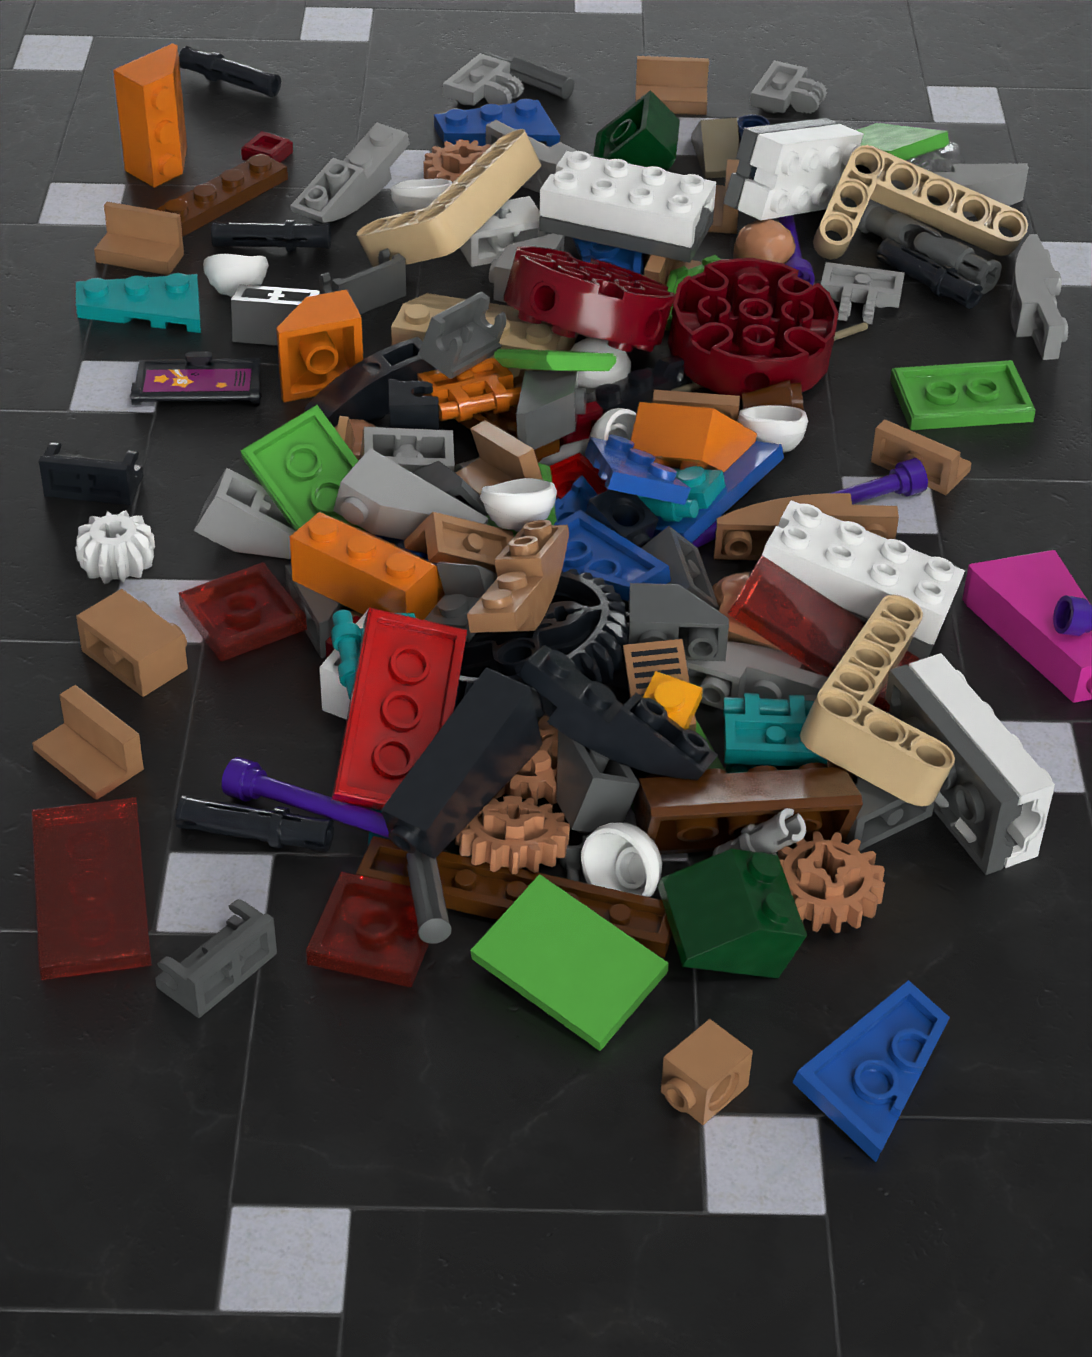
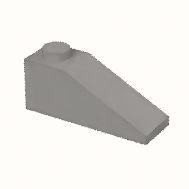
(392, 499)
(244, 518)

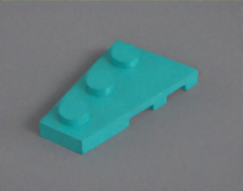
(148, 298)

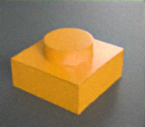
(676, 696)

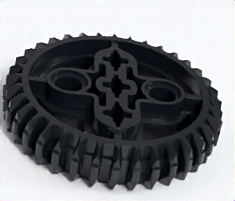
(582, 622)

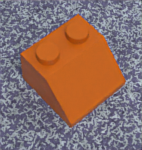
(318, 344)
(690, 436)

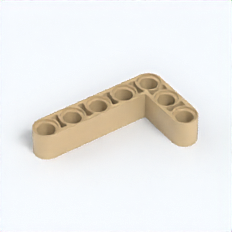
(914, 203)
(459, 209)
(864, 738)

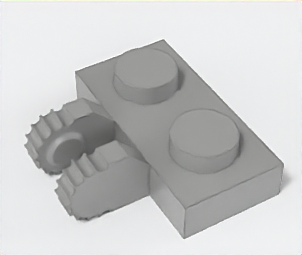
(483, 78)
(787, 85)
(862, 285)

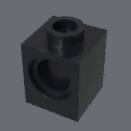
(624, 515)

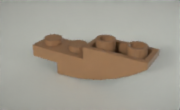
(746, 530)
(525, 580)

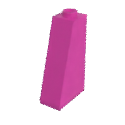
(1019, 602)

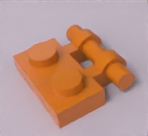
(475, 391)

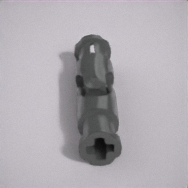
(930, 244)

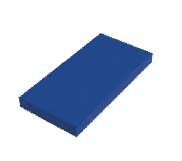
(738, 479)

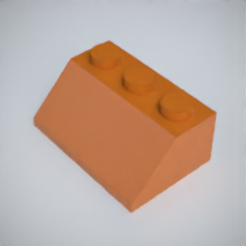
(152, 116)
(362, 569)

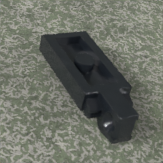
(640, 385)

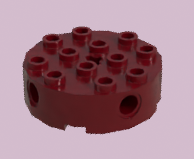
(588, 298)
(752, 326)

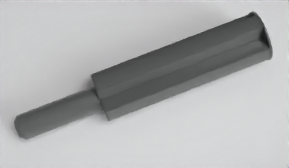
(539, 77)
(428, 898)

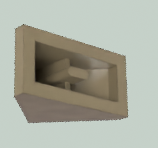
(715, 143)

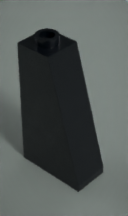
(464, 765)

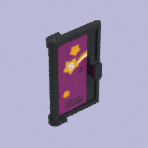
(197, 379)

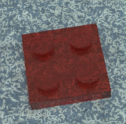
(242, 611)
(369, 931)

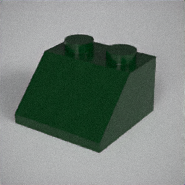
(641, 135)
(733, 914)

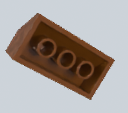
(714, 809)

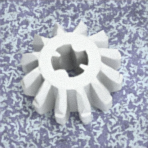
(115, 547)

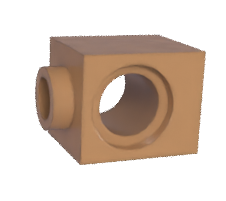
(705, 1072)

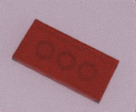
(799, 620)
(90, 889)

